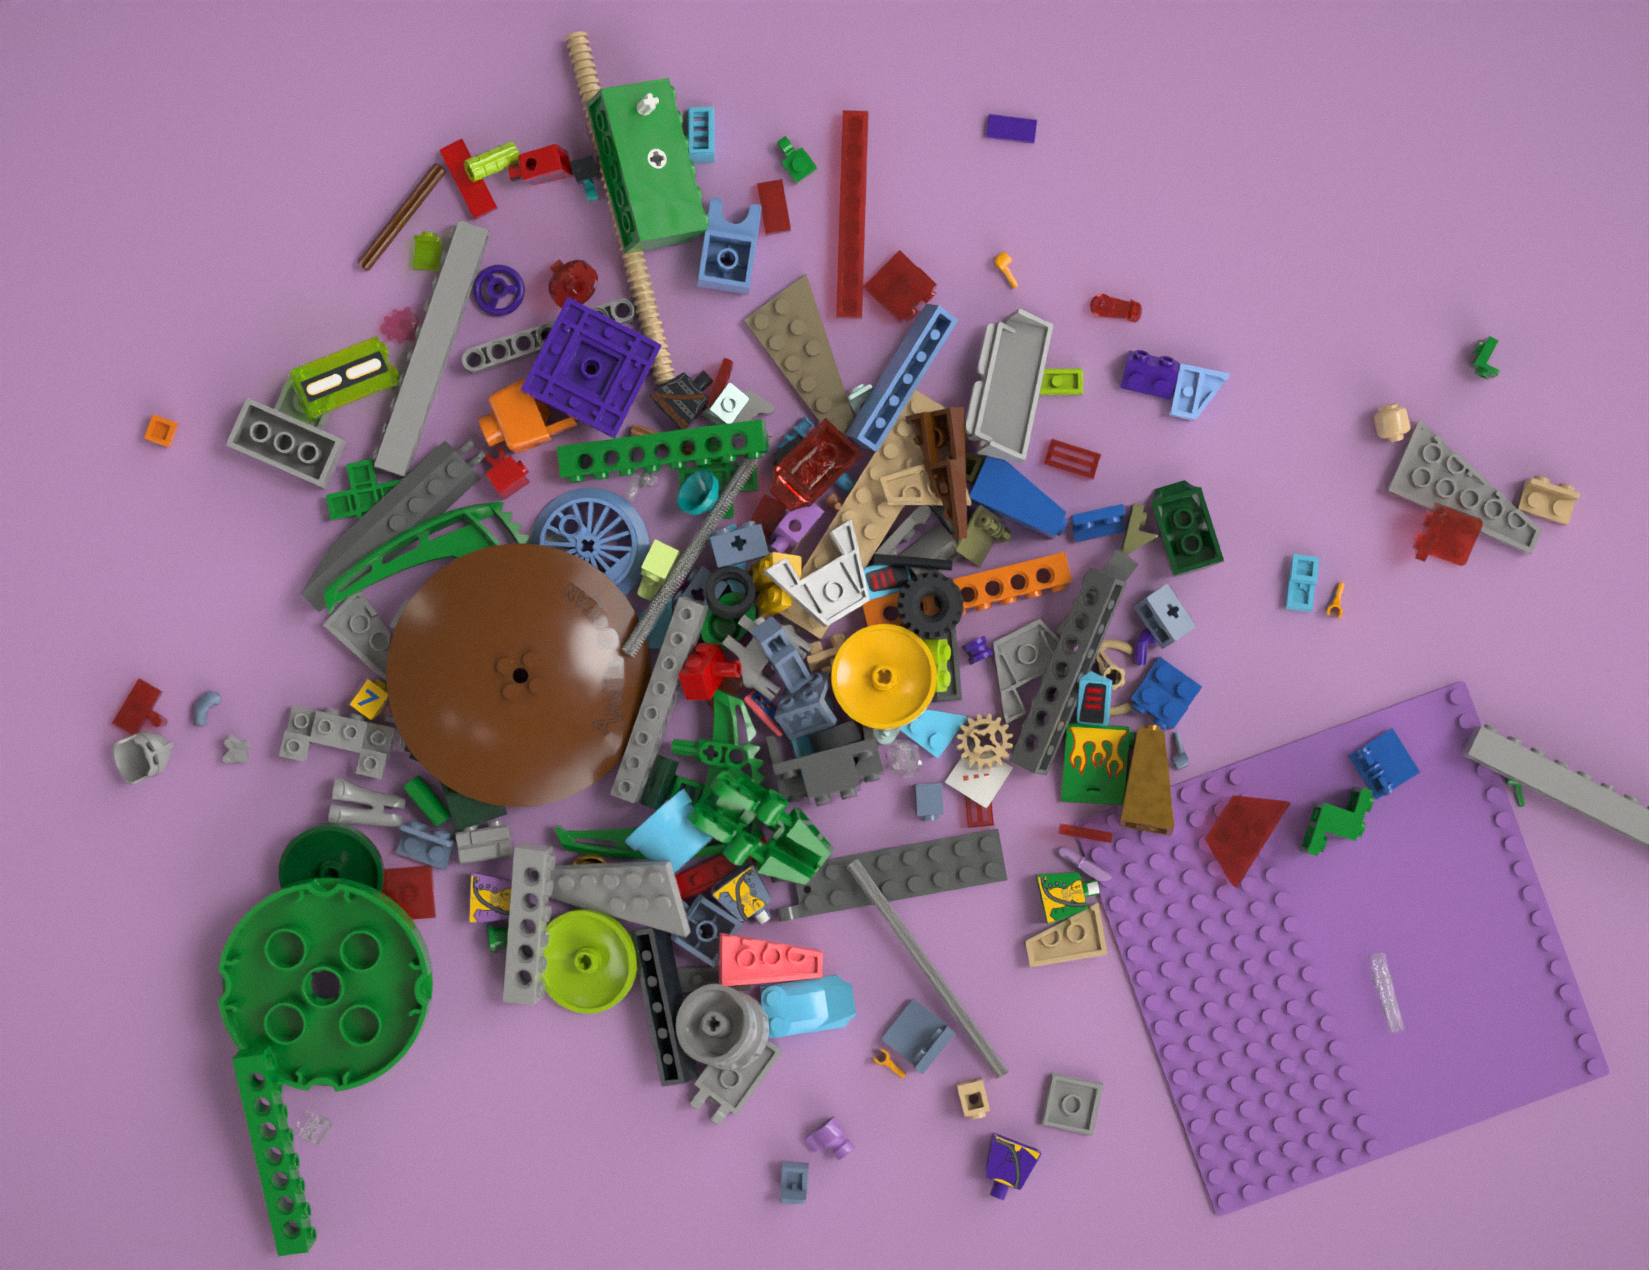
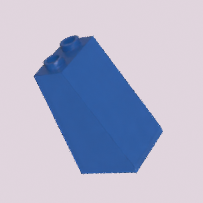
(1017, 499)

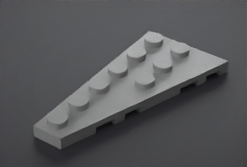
(626, 890)

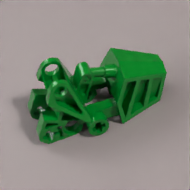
(790, 854)

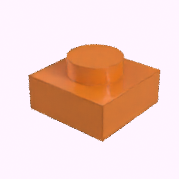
(161, 431)

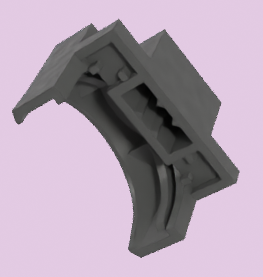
(827, 772)

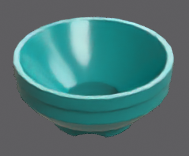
(695, 489)

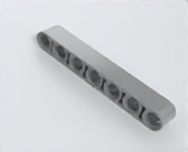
(534, 334)

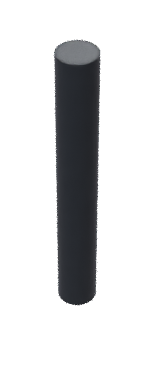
(915, 562)

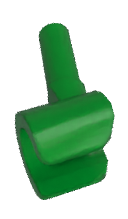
(1518, 790)

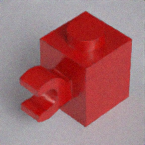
(507, 474)

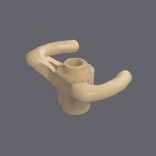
(1113, 668)

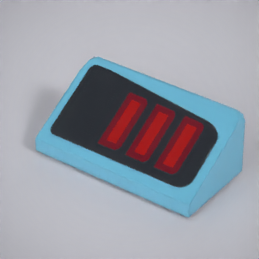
(885, 579)
(1094, 700)

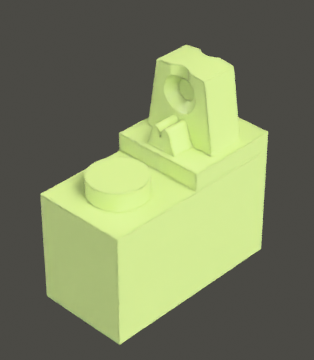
(657, 568)

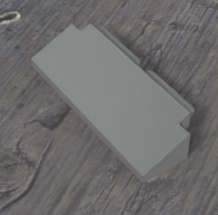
(1009, 386)

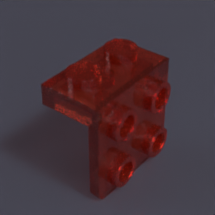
(1447, 535)

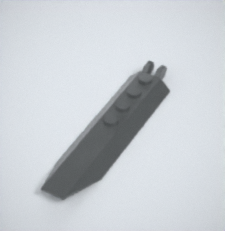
(417, 497)

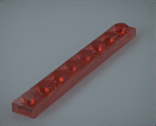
(852, 214)

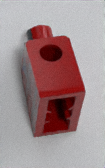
(542, 165)

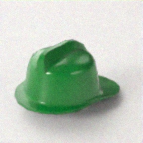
(717, 628)

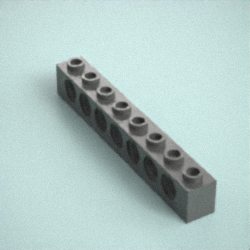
(1079, 664)

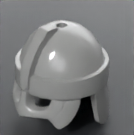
(141, 756)

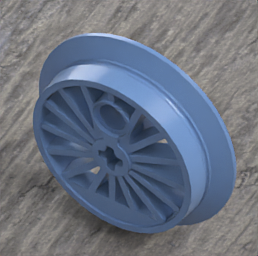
(627, 570)

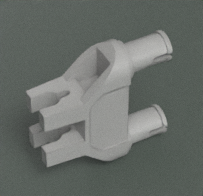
(754, 660)

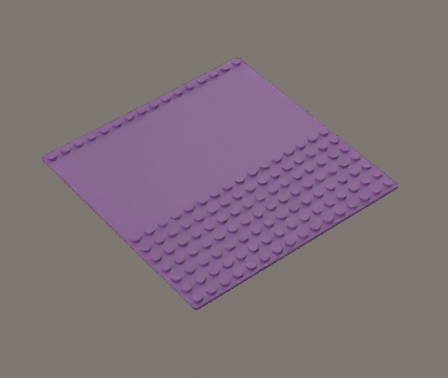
(1269, 985)

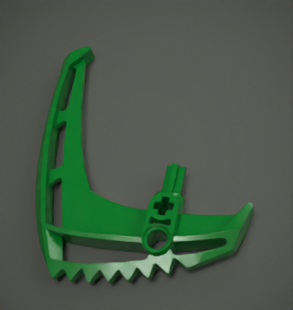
(454, 544)
(724, 741)

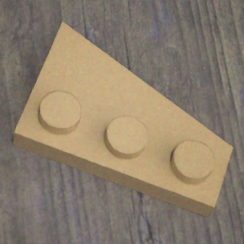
(1069, 941)

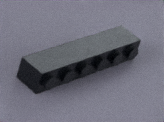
(662, 1002)

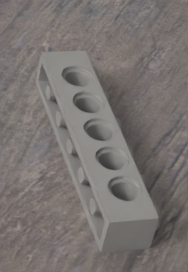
(516, 987)

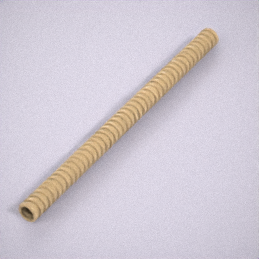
(633, 261)

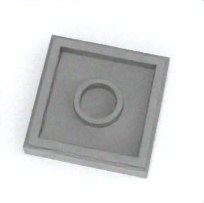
(1072, 1104)

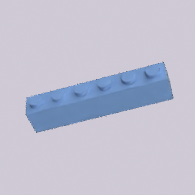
(901, 377)

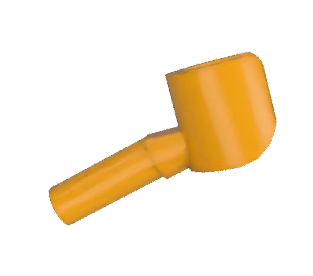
(1001, 263)
(1336, 600)
(890, 1064)

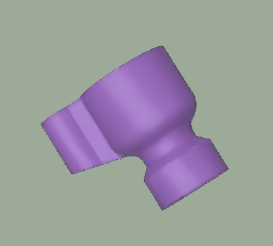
(830, 1135)

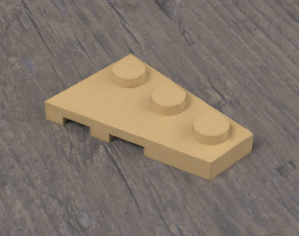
(911, 488)

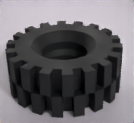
(944, 590)

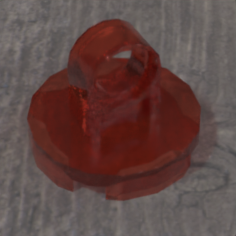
(572, 280)

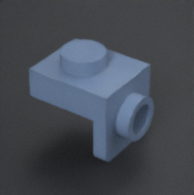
(794, 1182)

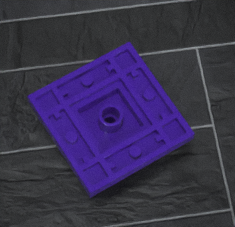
(591, 340)

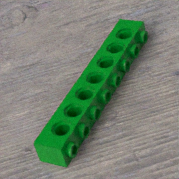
(571, 456)
(288, 1239)

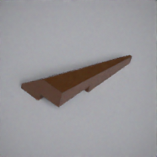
(943, 447)

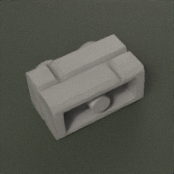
(485, 843)

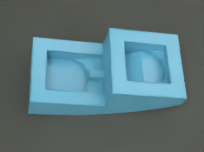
(1302, 583)

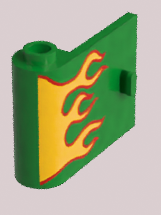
(1095, 760)

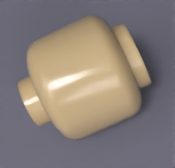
(1392, 422)

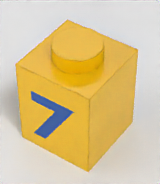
(371, 698)

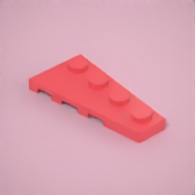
(762, 961)

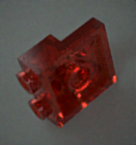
(901, 287)

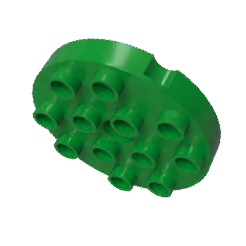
(335, 929)

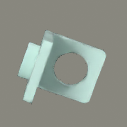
(858, 396)
(726, 406)

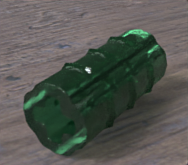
(659, 782)

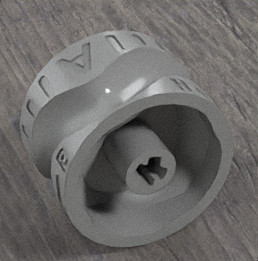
(722, 1027)

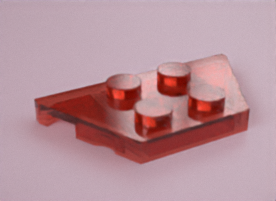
(1242, 833)

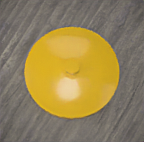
(884, 676)

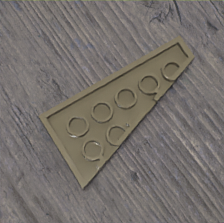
(798, 344)

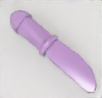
(1085, 865)

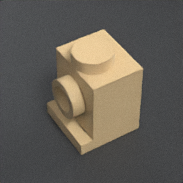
(969, 1087)

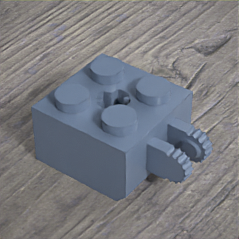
(704, 912)

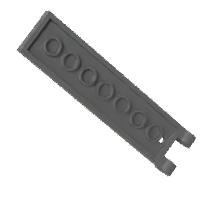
(902, 873)

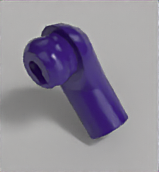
(1141, 646)

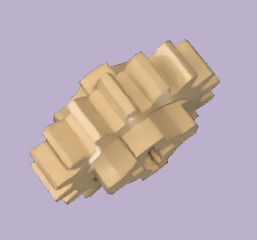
(994, 748)

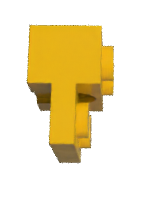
(771, 597)

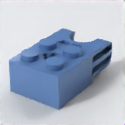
(731, 242)

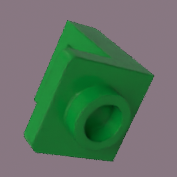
(1482, 354)

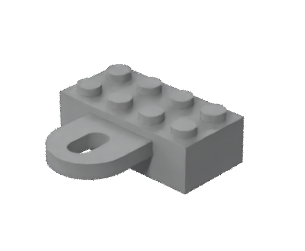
(287, 438)

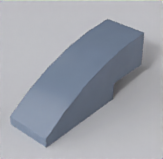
(781, 654)

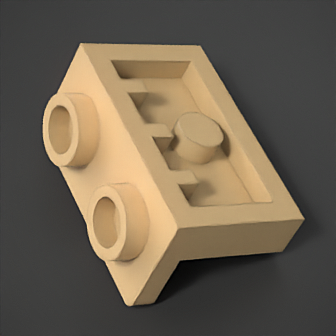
(1547, 500)

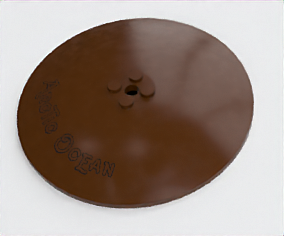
(456, 667)

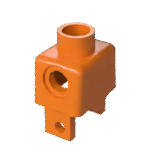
(520, 420)

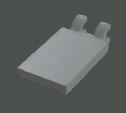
(733, 1087)

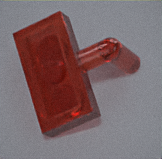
(139, 708)

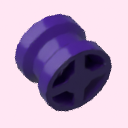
(977, 650)

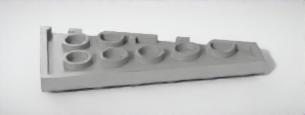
(1437, 474)

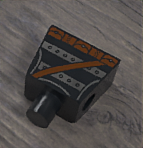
(683, 398)

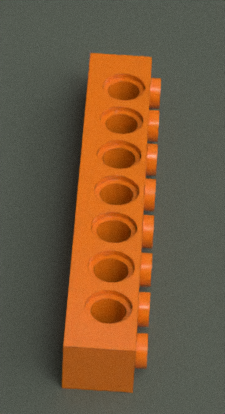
(1054, 564)

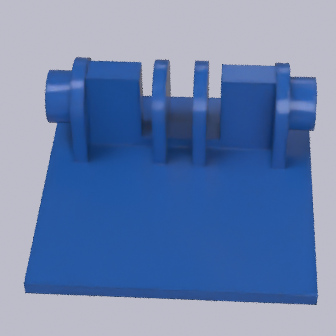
(1384, 764)

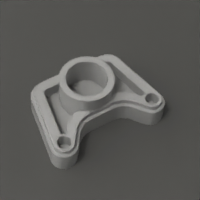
(753, 407)

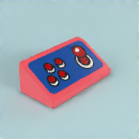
(765, 710)

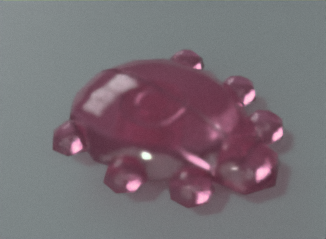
(400, 325)

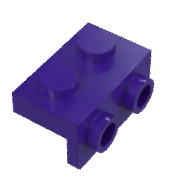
(1150, 374)

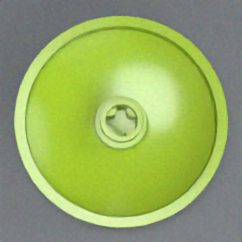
(588, 961)

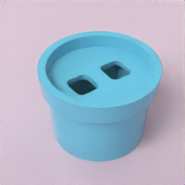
(670, 834)

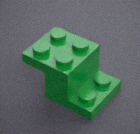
(1337, 821)

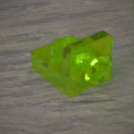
(427, 252)

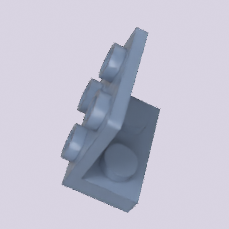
(806, 708)
(426, 846)
(918, 1035)

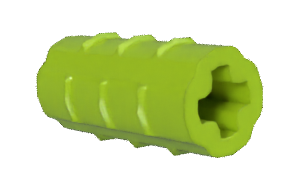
(491, 161)

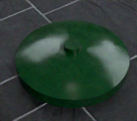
(331, 852)

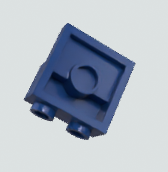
(1164, 694)

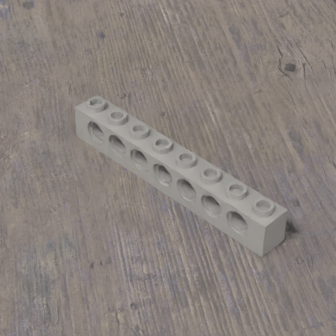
(659, 700)

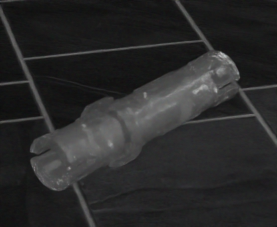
(1383, 981)

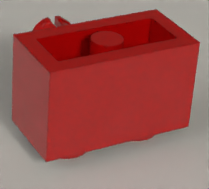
(706, 670)

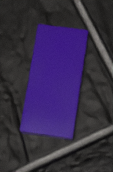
(1011, 128)

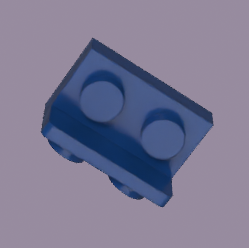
(1098, 523)

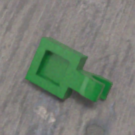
(797, 162)

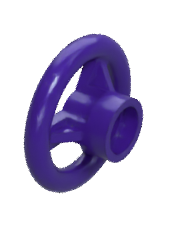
(490, 308)

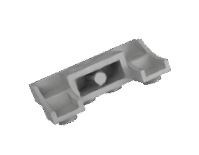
(341, 732)

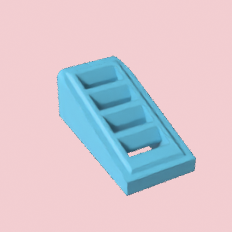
(701, 151)

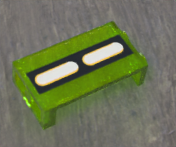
(343, 377)

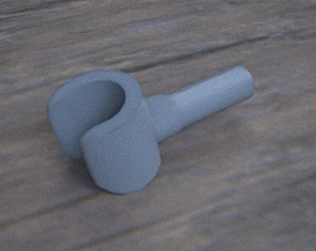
(1181, 760)

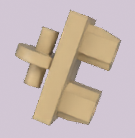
(822, 659)

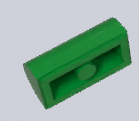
(427, 801)

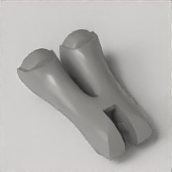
(349, 792)

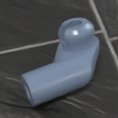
(202, 704)

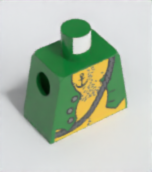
(1064, 894)

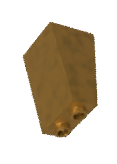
(1148, 788)

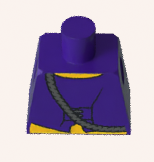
(1009, 1164)

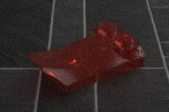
(813, 466)

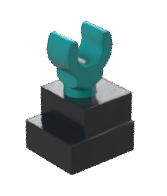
(585, 173)

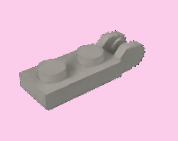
(905, 530)

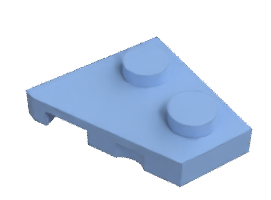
(1194, 390)

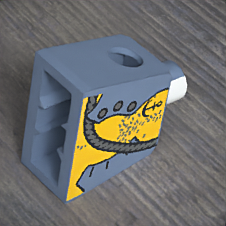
(743, 893)

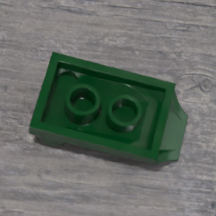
(1186, 528)

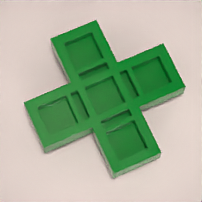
(723, 473)
(363, 494)

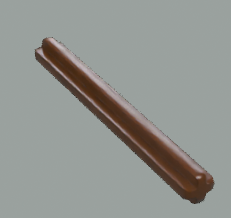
(401, 216)

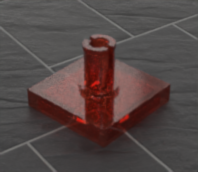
(412, 890)

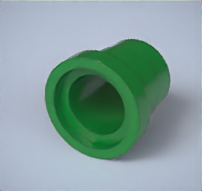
(497, 937)

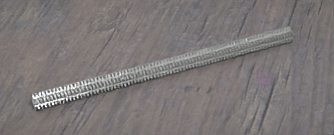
(690, 554)
(928, 968)

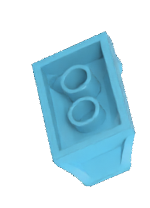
(807, 1005)

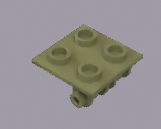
(981, 534)

